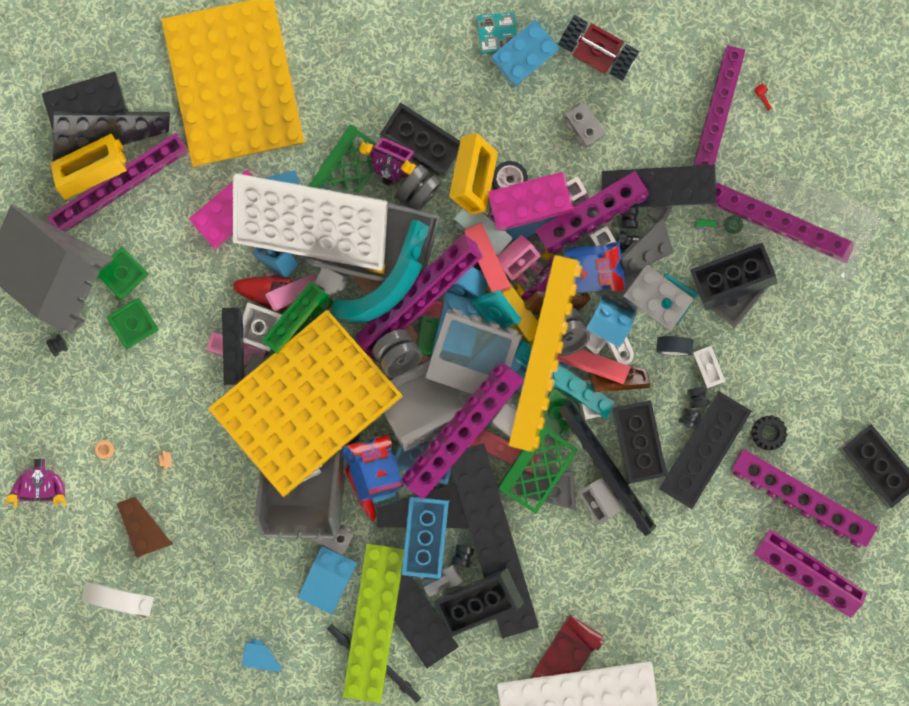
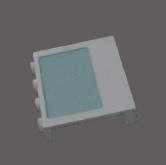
(470, 350)

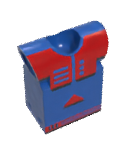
(599, 267)
(373, 468)

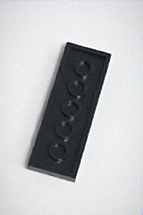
(670, 185)
(705, 450)
(421, 624)

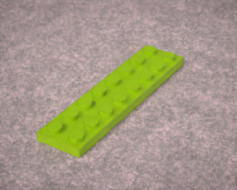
(373, 623)

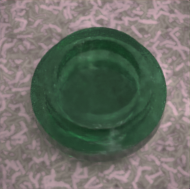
(733, 224)

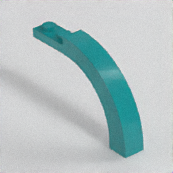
(392, 289)

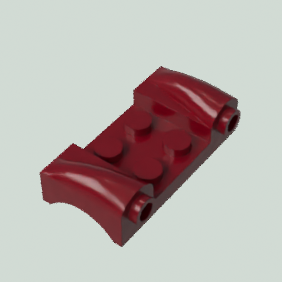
(568, 649)

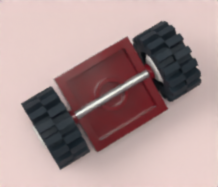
(598, 48)

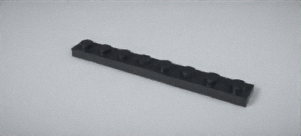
(610, 472)

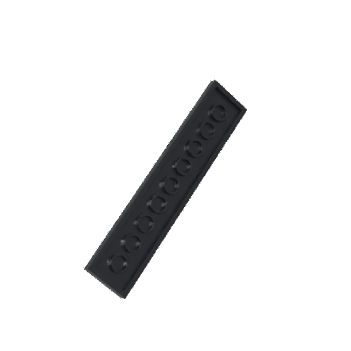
(491, 532)

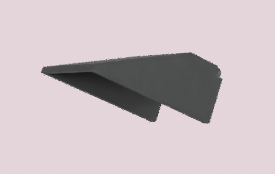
(397, 227)
(47, 269)
(307, 509)

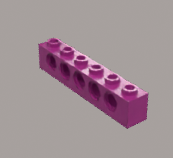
(595, 203)
(810, 573)

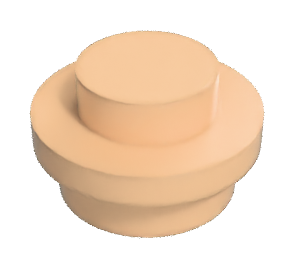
(104, 449)
(165, 460)

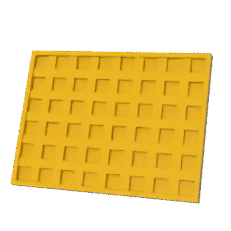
(232, 81)
(305, 403)

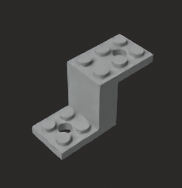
(645, 292)

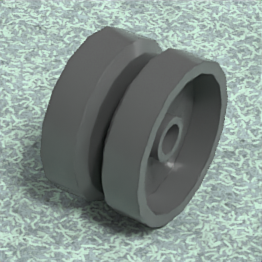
(416, 187)
(576, 334)
(397, 353)

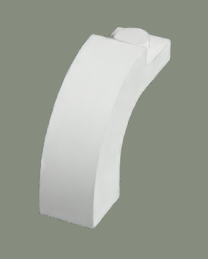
(117, 599)

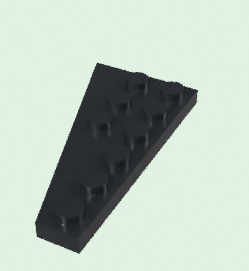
(80, 128)
(397, 513)

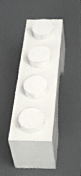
(578, 194)

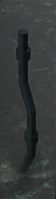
(404, 686)

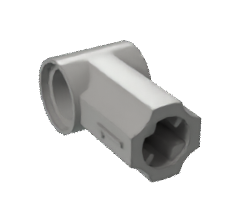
(449, 578)

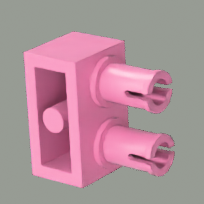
(518, 258)

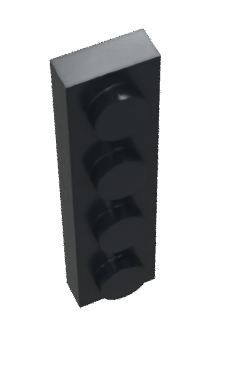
(233, 345)

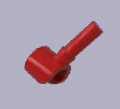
(760, 90)

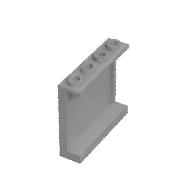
(422, 409)

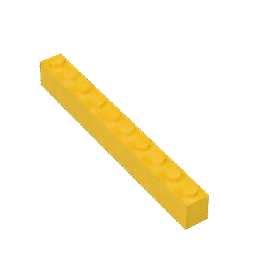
(544, 353)

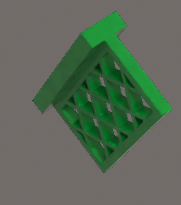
(336, 156)
(298, 316)
(520, 464)

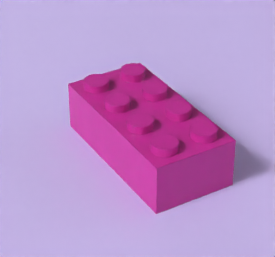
(531, 201)
(216, 217)

